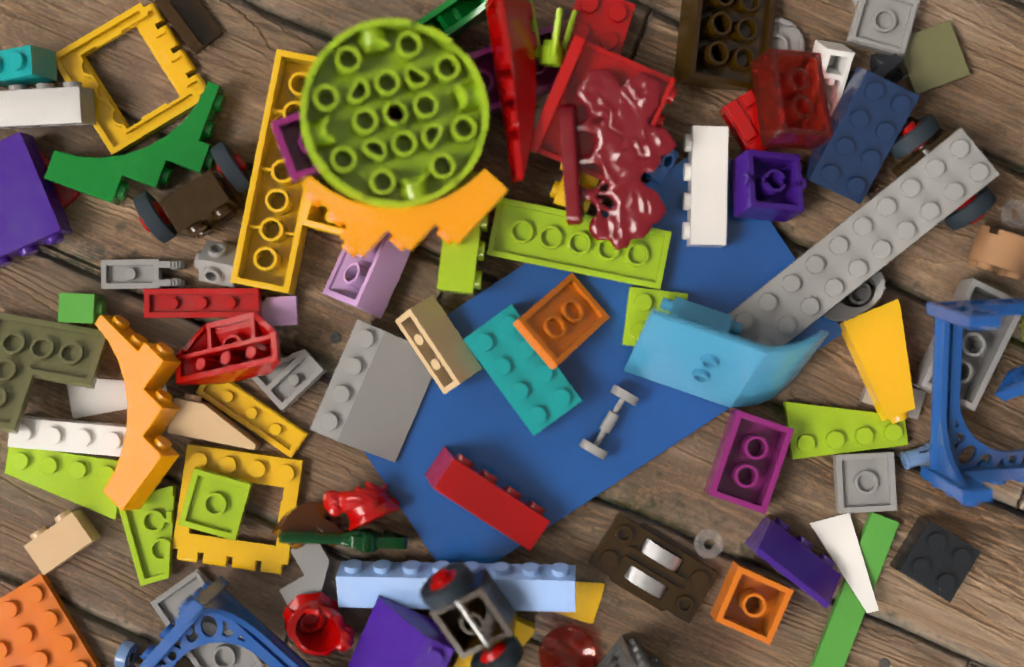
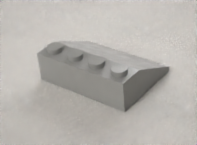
(373, 392)

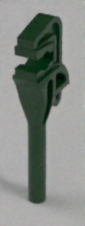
(364, 539)

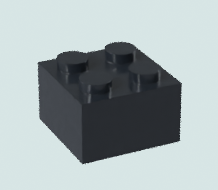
(935, 558)

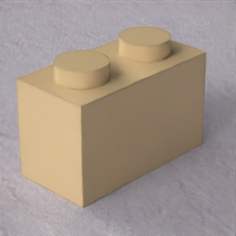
(61, 541)

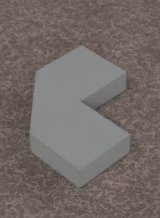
(314, 564)

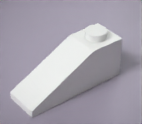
(836, 65)

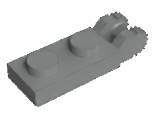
(138, 274)

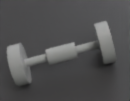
(609, 422)

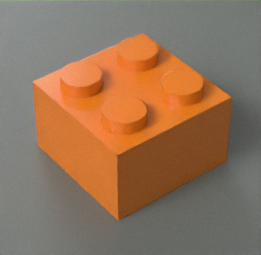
(751, 602)

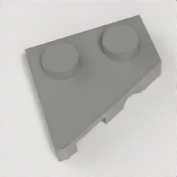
(290, 378)

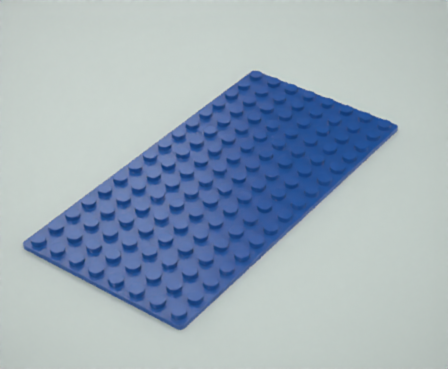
(551, 464)

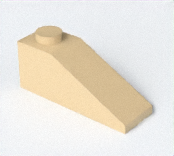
(208, 423)

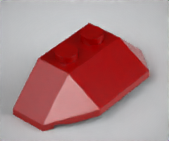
(229, 351)

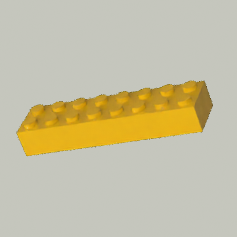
(271, 230)

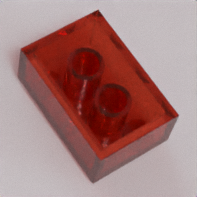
(791, 99)

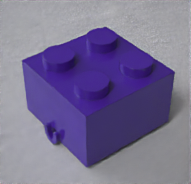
(767, 186)

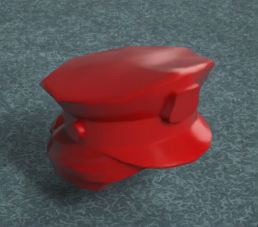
(361, 504)
(317, 625)

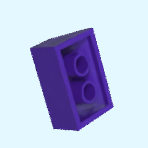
(795, 560)

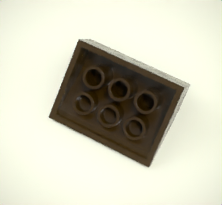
(721, 41)

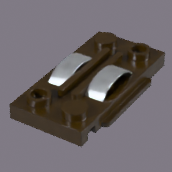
(653, 567)

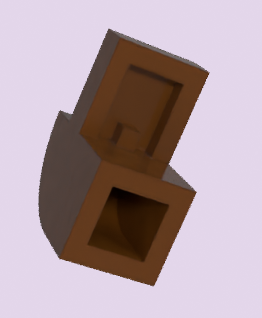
(307, 518)

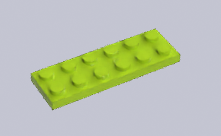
(544, 239)

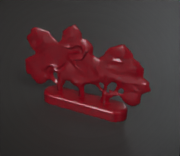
(623, 150)

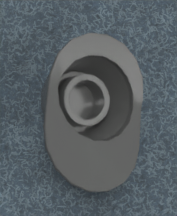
(860, 300)

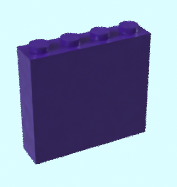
(28, 201)

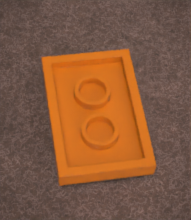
(561, 321)

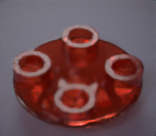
(567, 648)

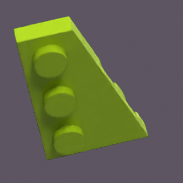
(151, 535)

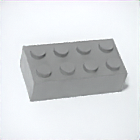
(979, 348)

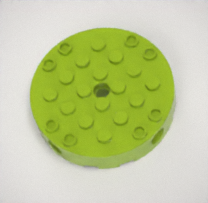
(401, 68)

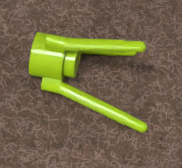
(552, 52)

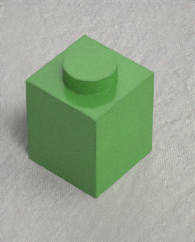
(80, 308)

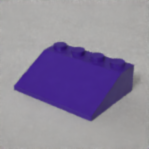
(400, 639)

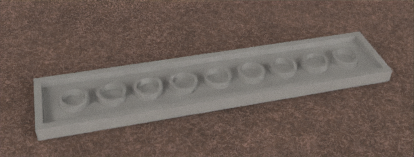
(865, 242)

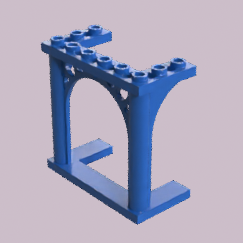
(944, 468)
(217, 602)

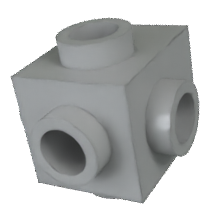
(216, 263)

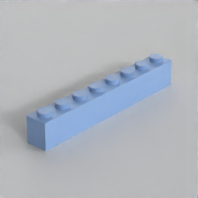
(524, 585)

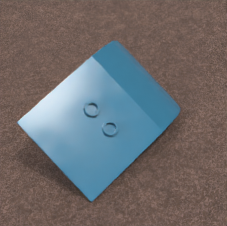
(698, 356)

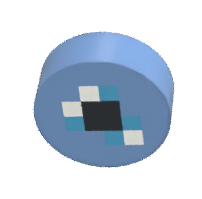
(126, 654)

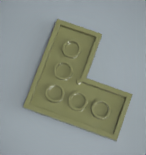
(43, 352)

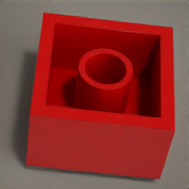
(603, 22)

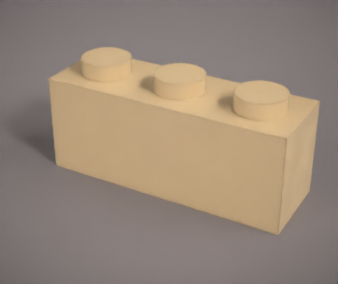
(438, 344)

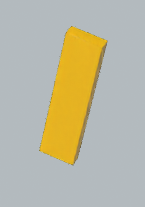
(255, 416)

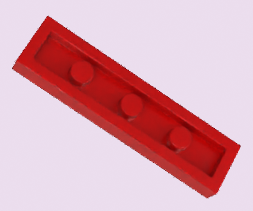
(201, 302)

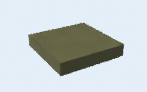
(934, 58)

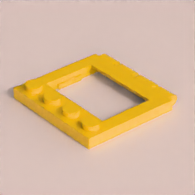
(162, 42)
(251, 467)

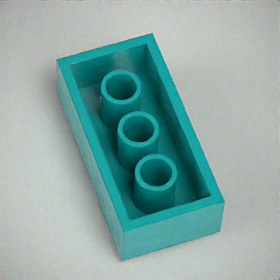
(520, 373)

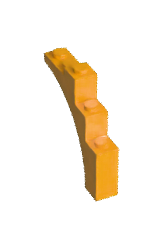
(368, 225)
(150, 410)

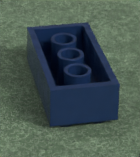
(863, 135)

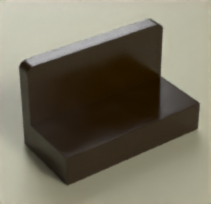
(191, 22)

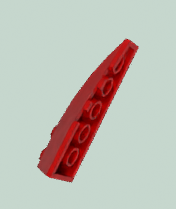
(515, 76)

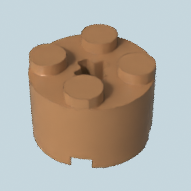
(999, 251)

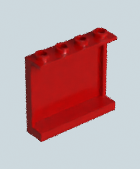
(579, 59)

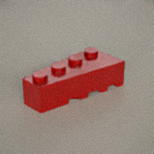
(486, 498)

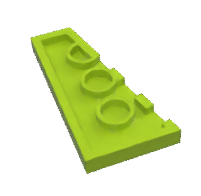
(838, 430)
(67, 475)

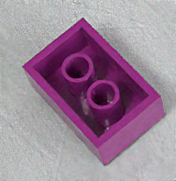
(748, 461)

